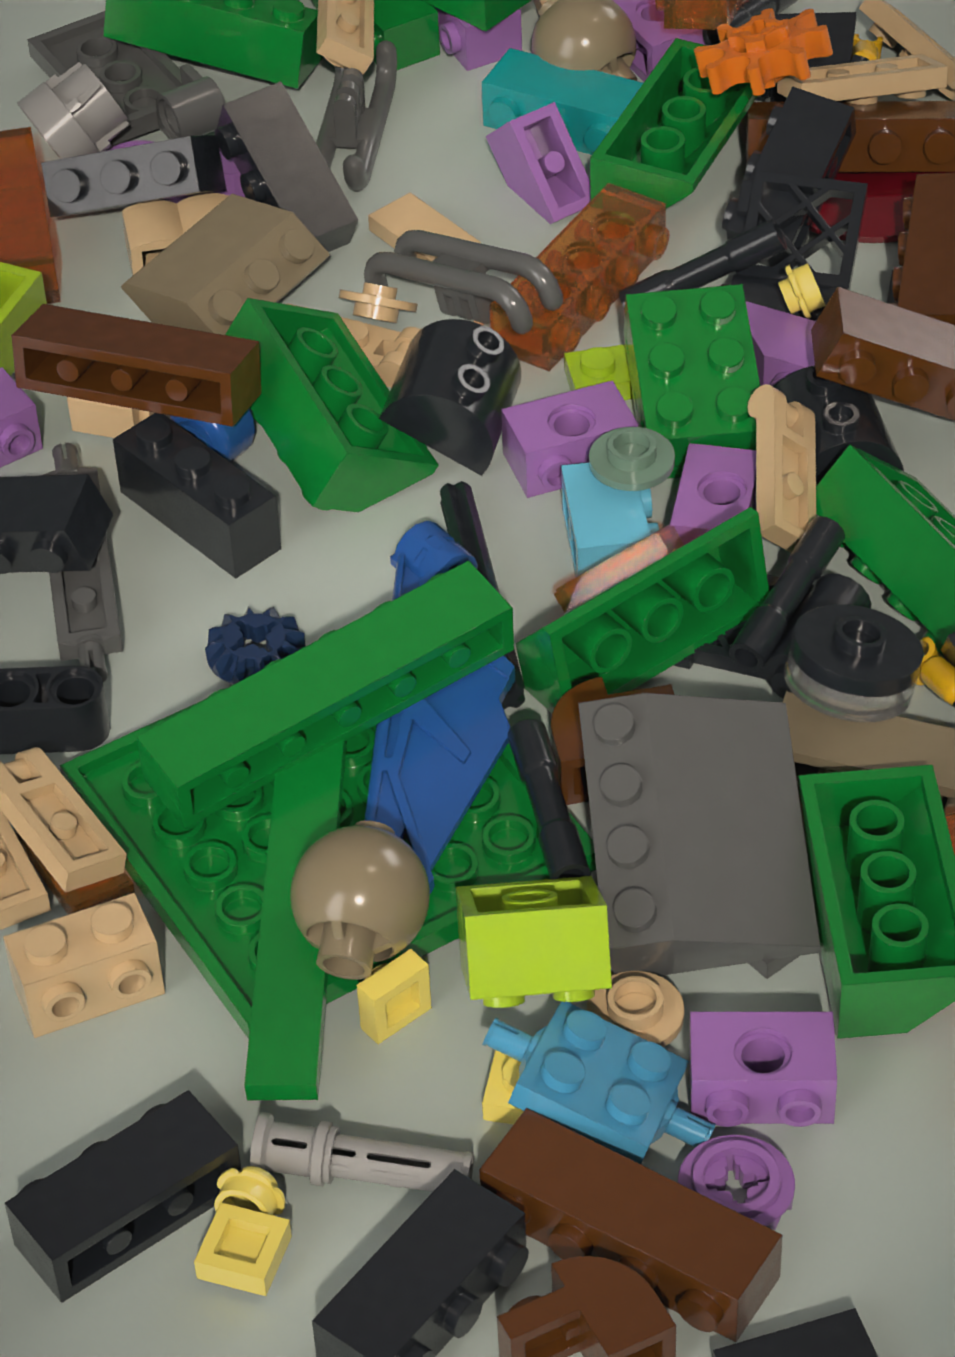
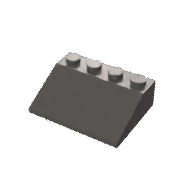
(697, 832)

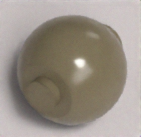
(585, 36)
(359, 897)

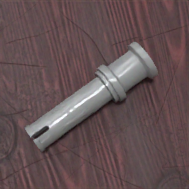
(327, 1154)

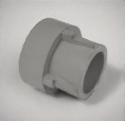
(74, 113)

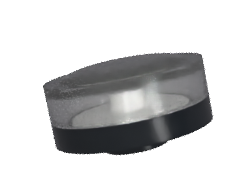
(853, 663)

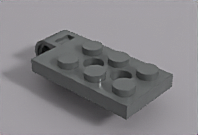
(150, 87)

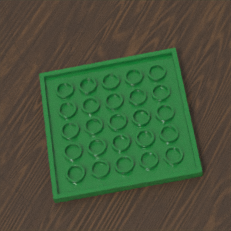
(212, 874)

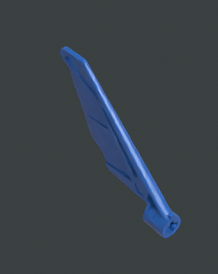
(445, 746)

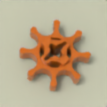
(763, 51)

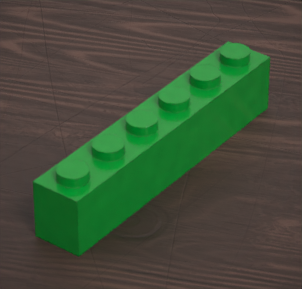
(325, 693)

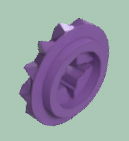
(756, 1166)

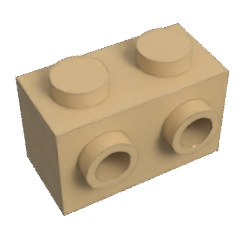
(84, 965)

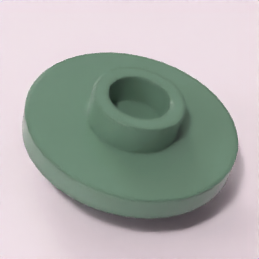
(632, 458)

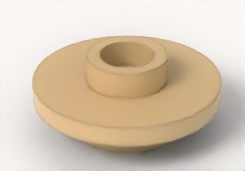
(377, 302)
(641, 1005)

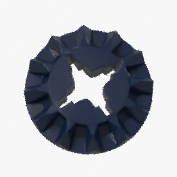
(234, 661)

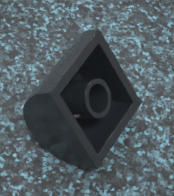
(454, 390)
(841, 419)

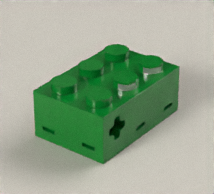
(692, 367)

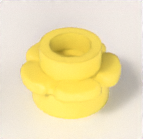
(801, 290)
(250, 1189)

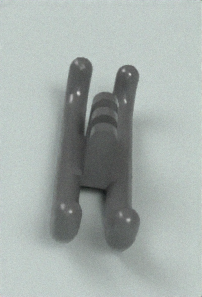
(353, 125)
(462, 279)

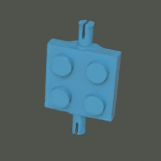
(599, 1081)

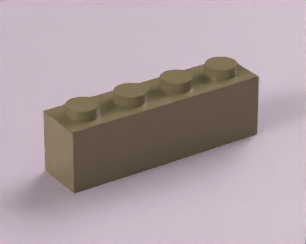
(840, 745)

